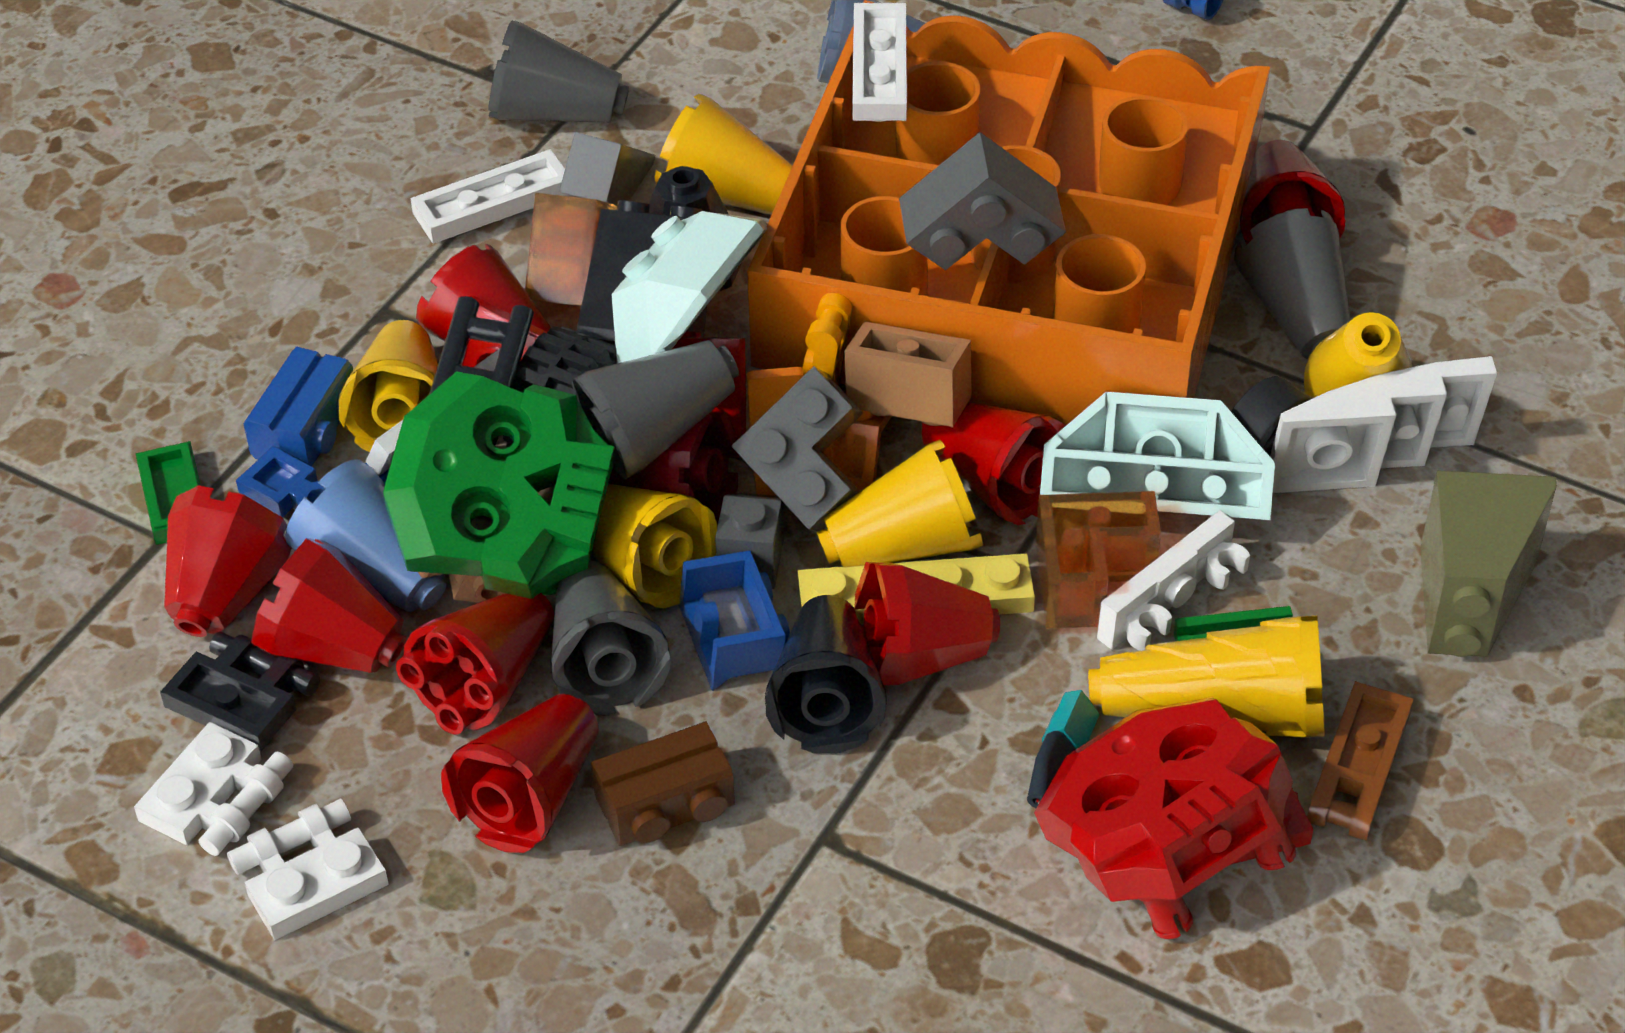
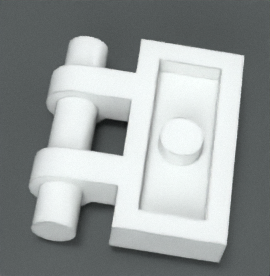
(201, 780)
(313, 882)

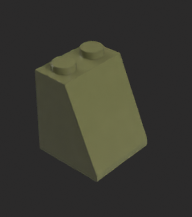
(1479, 554)

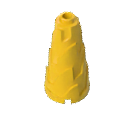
(1254, 672)

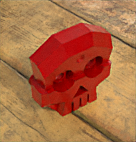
(1169, 805)

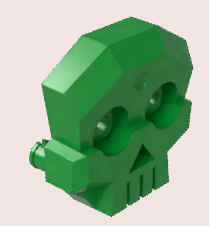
(452, 473)

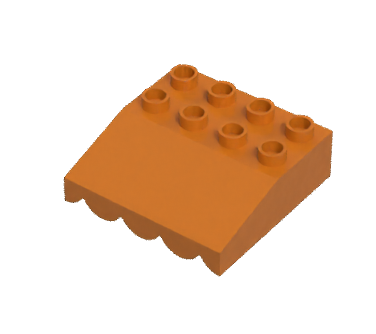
(1148, 192)

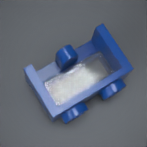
(731, 616)

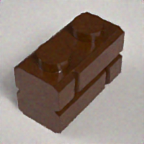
(663, 784)

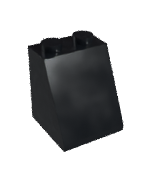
(618, 240)

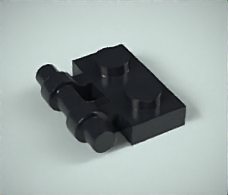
(230, 698)

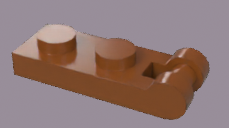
(1360, 759)

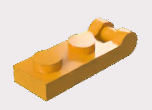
(829, 336)

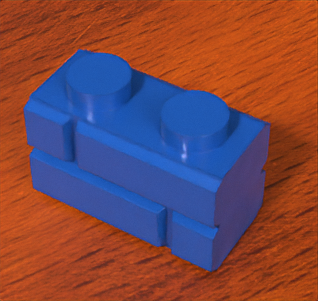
(299, 407)

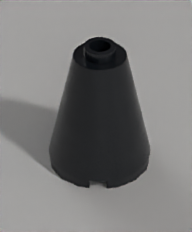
(826, 680)

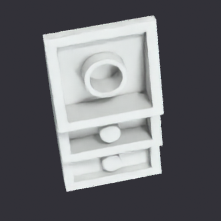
(1380, 424)

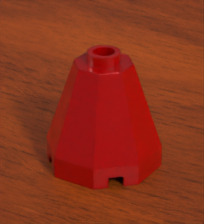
(218, 558)
(328, 613)
(921, 622)

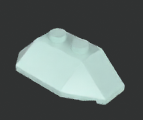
(678, 279)
(1176, 446)

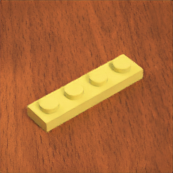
(1000, 577)

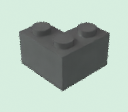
(979, 197)
(790, 446)

